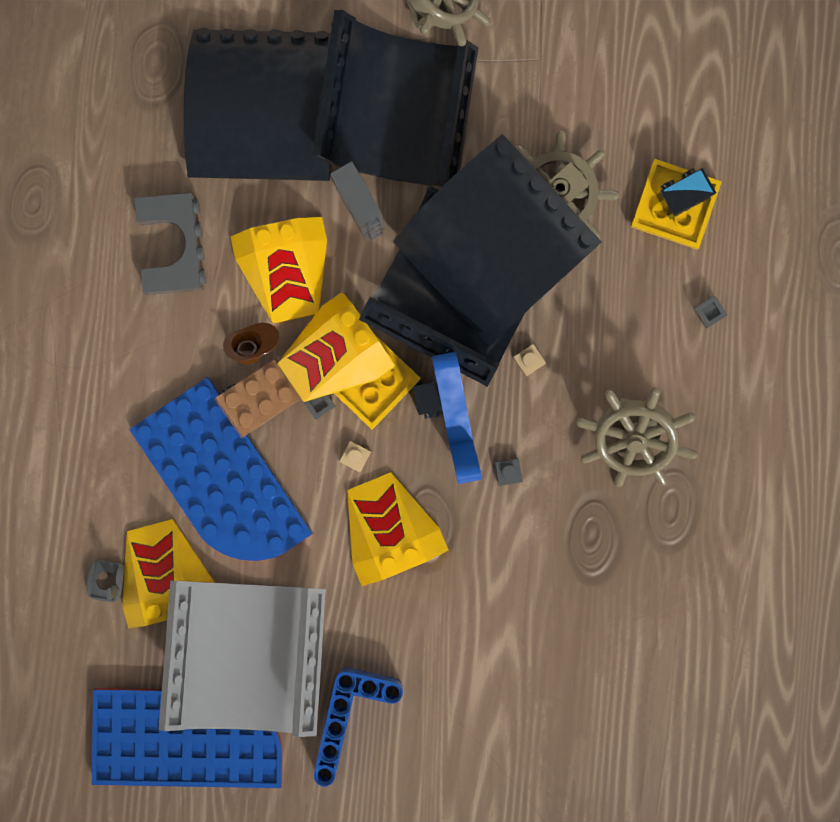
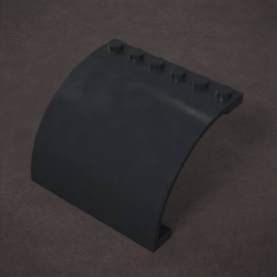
(254, 104)
(393, 104)
(495, 239)
(420, 317)

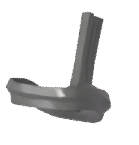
(114, 592)

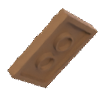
(257, 398)

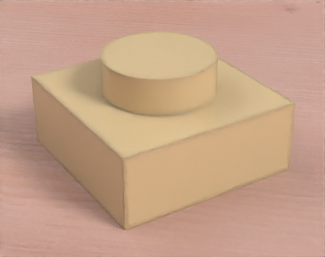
(529, 360)
(355, 456)

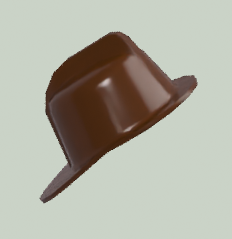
(251, 343)

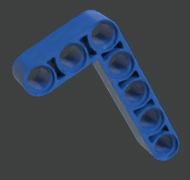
(456, 417)
(341, 715)

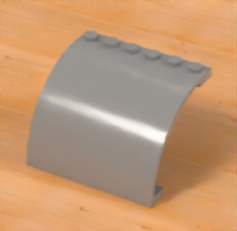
(242, 658)

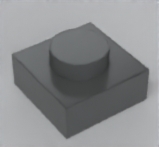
(710, 312)
(320, 406)
(508, 472)

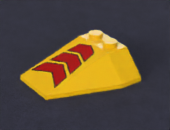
(284, 265)
(334, 352)
(389, 530)
(152, 560)

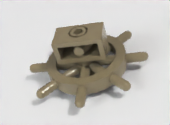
(443, 15)
(572, 179)
(638, 427)

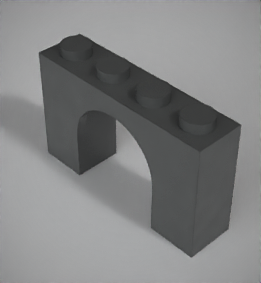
(358, 201)
(187, 272)

